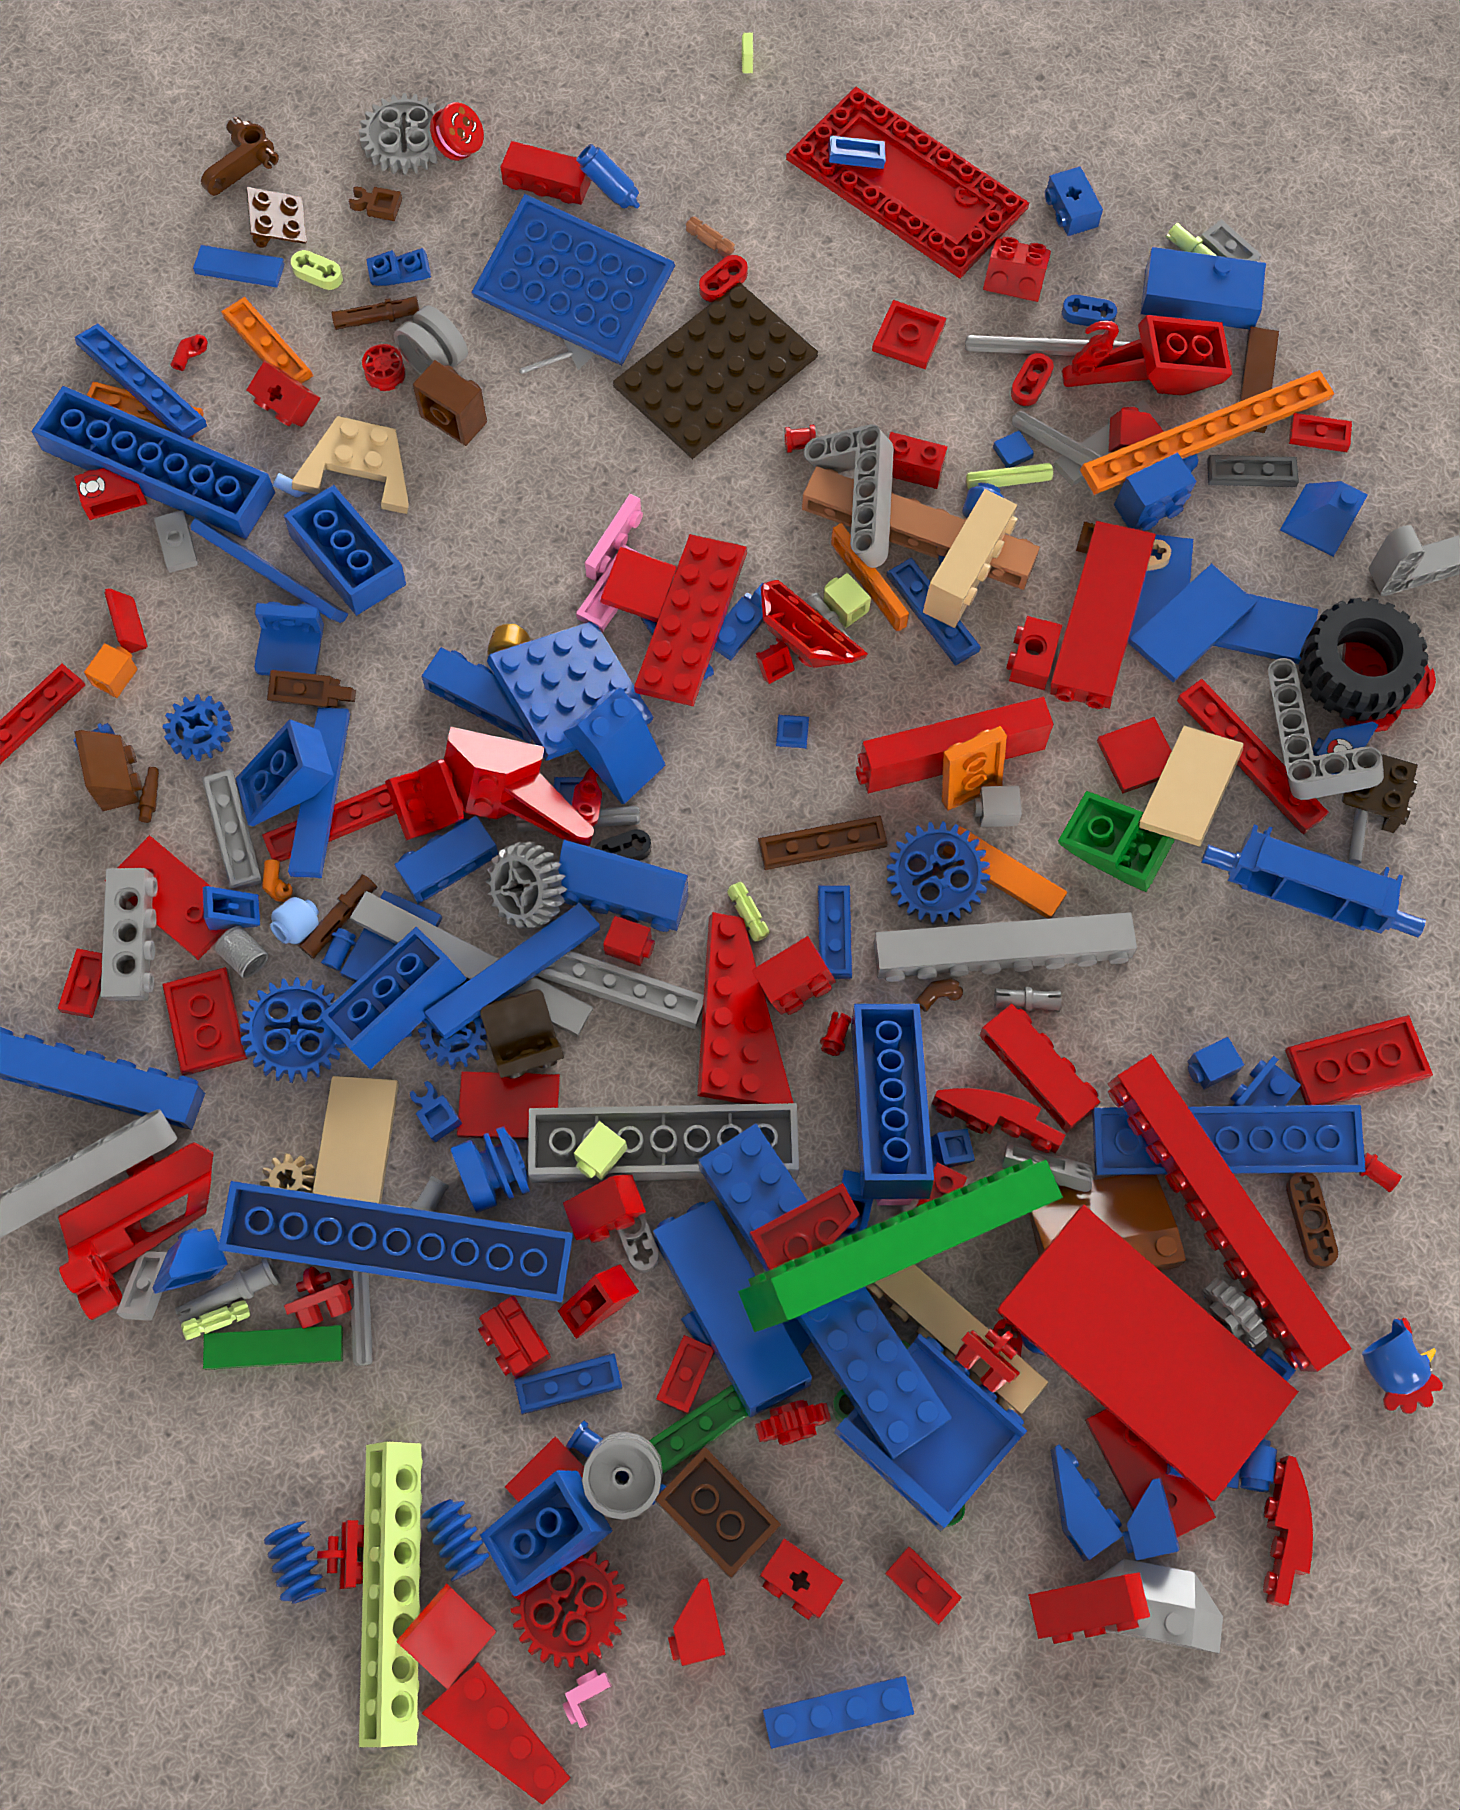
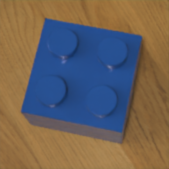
(1155, 493)

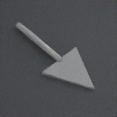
(578, 354)

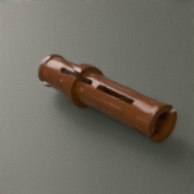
(373, 313)
(336, 917)

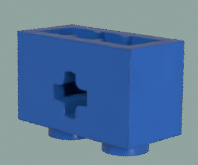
(1073, 201)

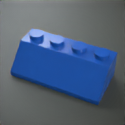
(623, 886)
(392, 997)

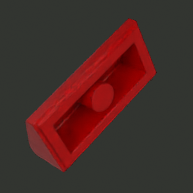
(125, 620)

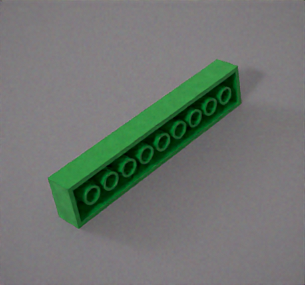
(897, 1243)

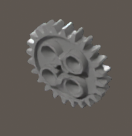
(383, 134)

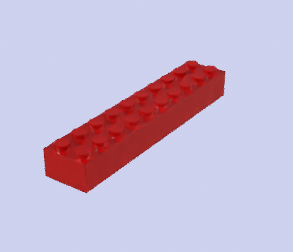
(1228, 1216)

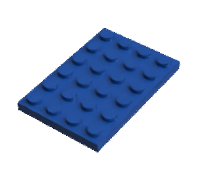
(573, 279)

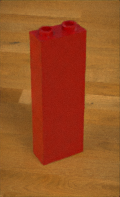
(1102, 615)
(920, 751)

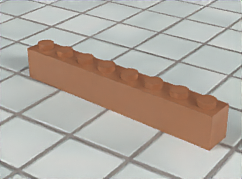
(916, 526)

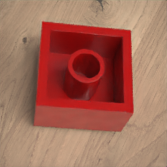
(794, 976)

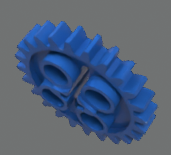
(950, 898)
(292, 1057)

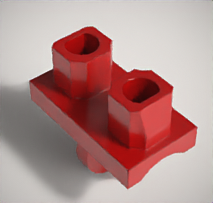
(307, 1306)
(976, 1348)
(350, 1570)

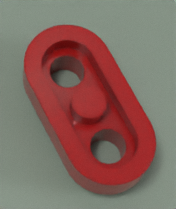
(720, 279)
(1030, 381)

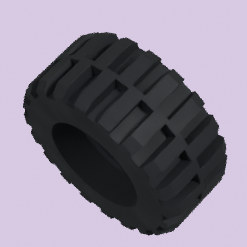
(1376, 627)

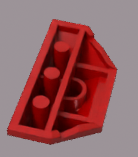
(804, 629)

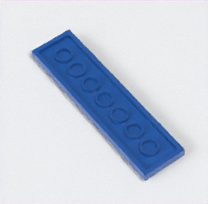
(1246, 1138)

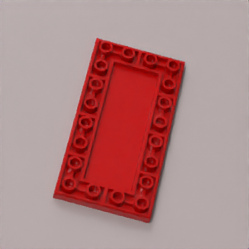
(915, 187)
(1147, 1352)

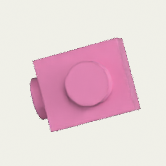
(589, 1686)

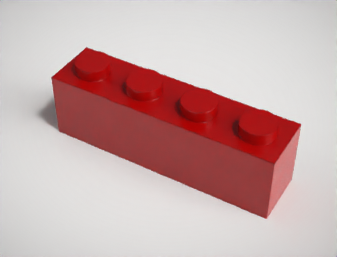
(1040, 1068)

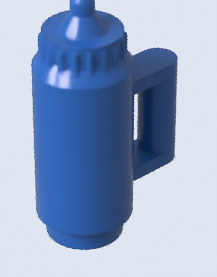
(608, 176)

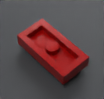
(1320, 432)
(82, 984)
(685, 1374)
(923, 1585)

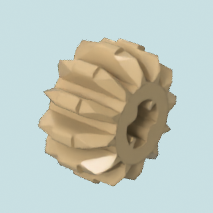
(297, 1169)

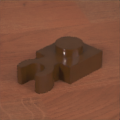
(379, 204)

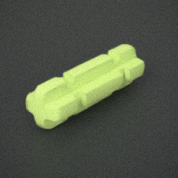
(748, 911)
(215, 1320)

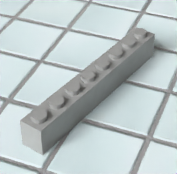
(1004, 946)

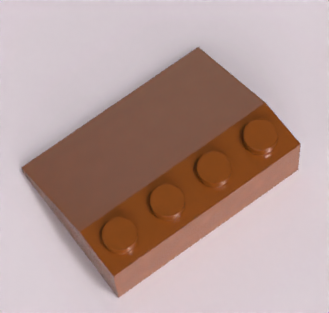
(1129, 1206)

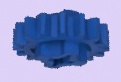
(197, 727)
(448, 1047)

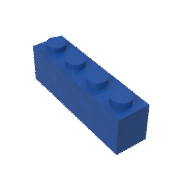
(473, 690)
(838, 1712)

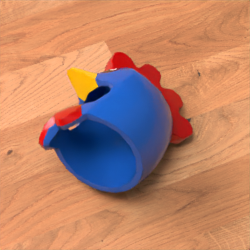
(1401, 1369)

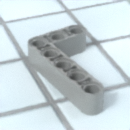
(872, 458)
(1407, 564)
(1305, 765)

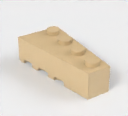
(969, 558)

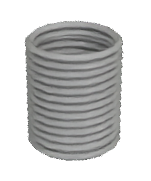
(241, 951)

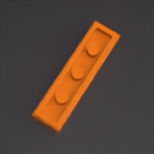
(264, 339)
(126, 402)
(870, 580)
(1016, 879)

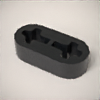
(623, 841)

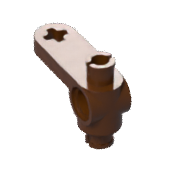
(251, 151)

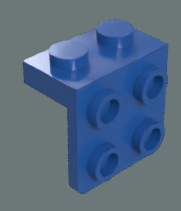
(288, 638)

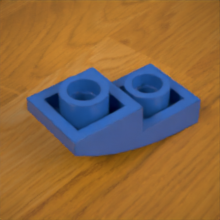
(392, 269)

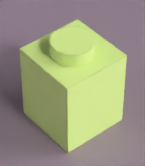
(846, 599)
(599, 1151)

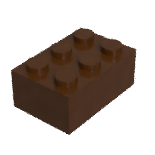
(717, 1513)

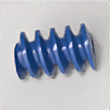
(455, 1537)
(293, 1563)

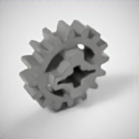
(1235, 1312)

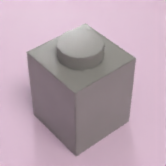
(998, 806)

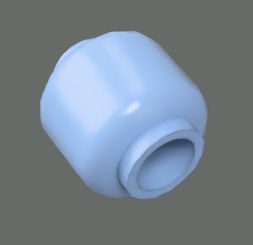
(294, 920)

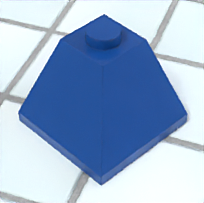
(1324, 514)

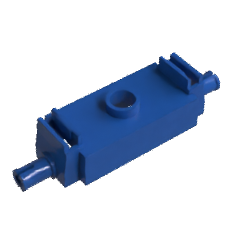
(1316, 883)

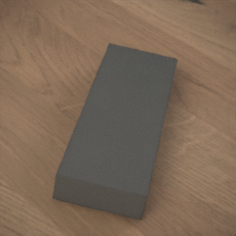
(1252, 471)

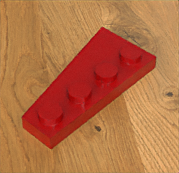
(495, 1731)

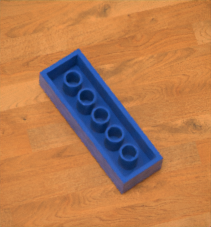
(891, 1102)

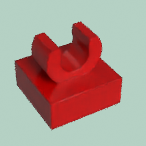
(775, 662)

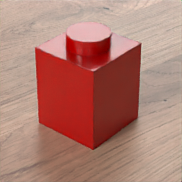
(628, 941)

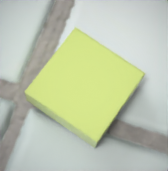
(747, 53)

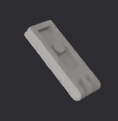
(1065, 1171)

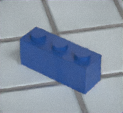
(446, 859)

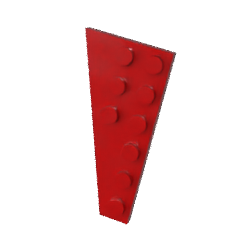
(738, 1040)

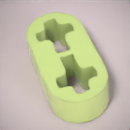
(315, 272)

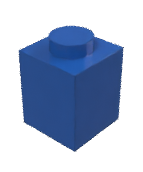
(1214, 1063)

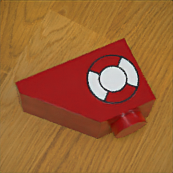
(107, 493)

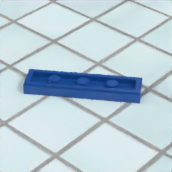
(913, 587)

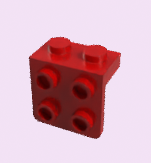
(1017, 268)
(425, 800)

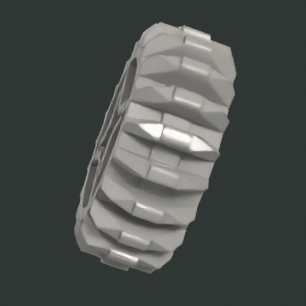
(523, 865)

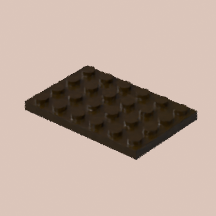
(715, 369)

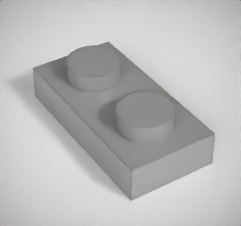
(1227, 243)
(139, 1299)

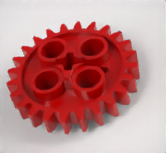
(598, 1620)

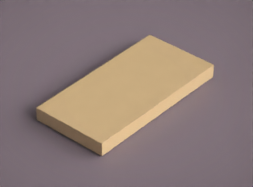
(1191, 786)
(356, 1138)

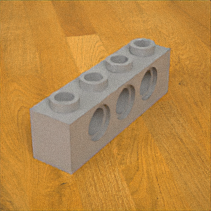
(119, 887)

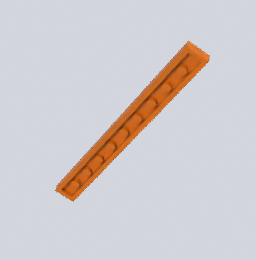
(1208, 430)

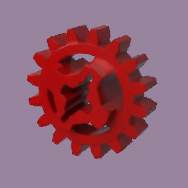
(793, 1422)

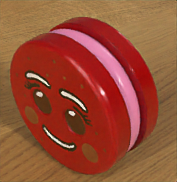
(456, 131)

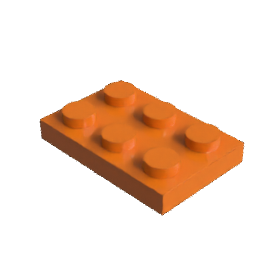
(972, 766)

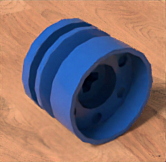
(490, 1169)

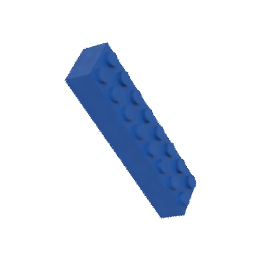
(159, 461)

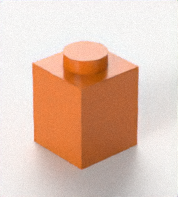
(111, 670)

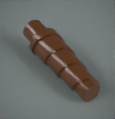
(148, 799)

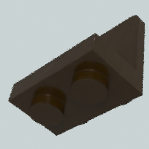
(1390, 796)
(521, 1034)

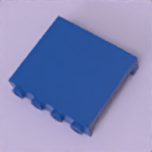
(956, 1458)

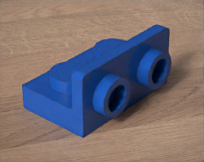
(1269, 1087)

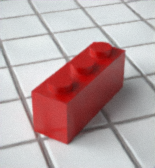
(544, 173)
(1089, 1608)

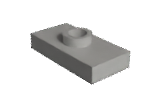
(176, 541)

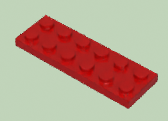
(691, 620)

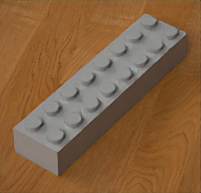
(659, 1139)

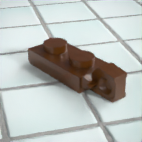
(307, 689)

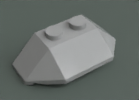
(1177, 1606)

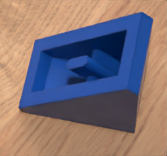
(230, 908)

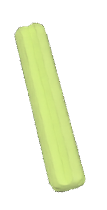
(1011, 475)

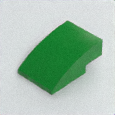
(1111, 840)

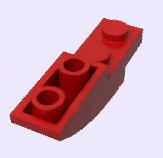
(985, 1108)
(1292, 1516)

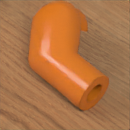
(273, 884)

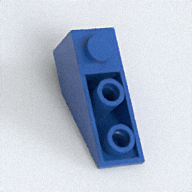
(1081, 1513)

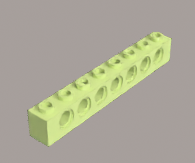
(390, 1594)

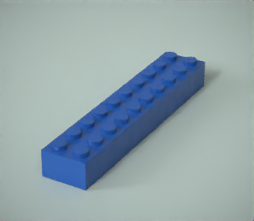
(395, 1241)
(847, 1332)

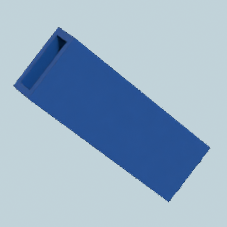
(710, 1273)

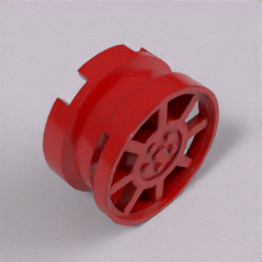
(383, 368)

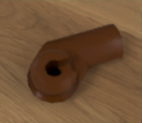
(937, 989)

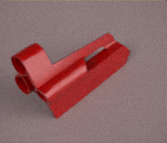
(107, 1228)

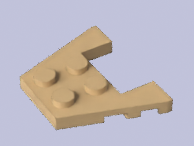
(359, 451)

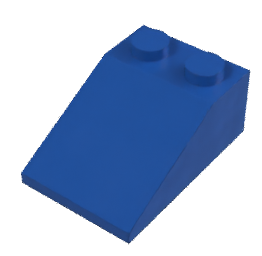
(617, 744)
(284, 772)
(545, 1531)

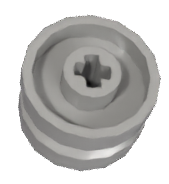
(430, 339)
(604, 1487)

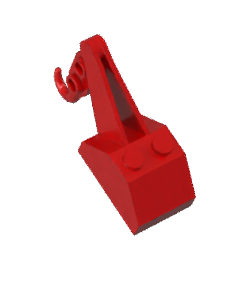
(1171, 353)
(504, 778)

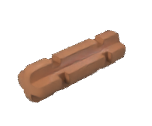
(709, 236)

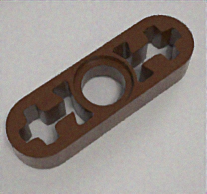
(1326, 1242)

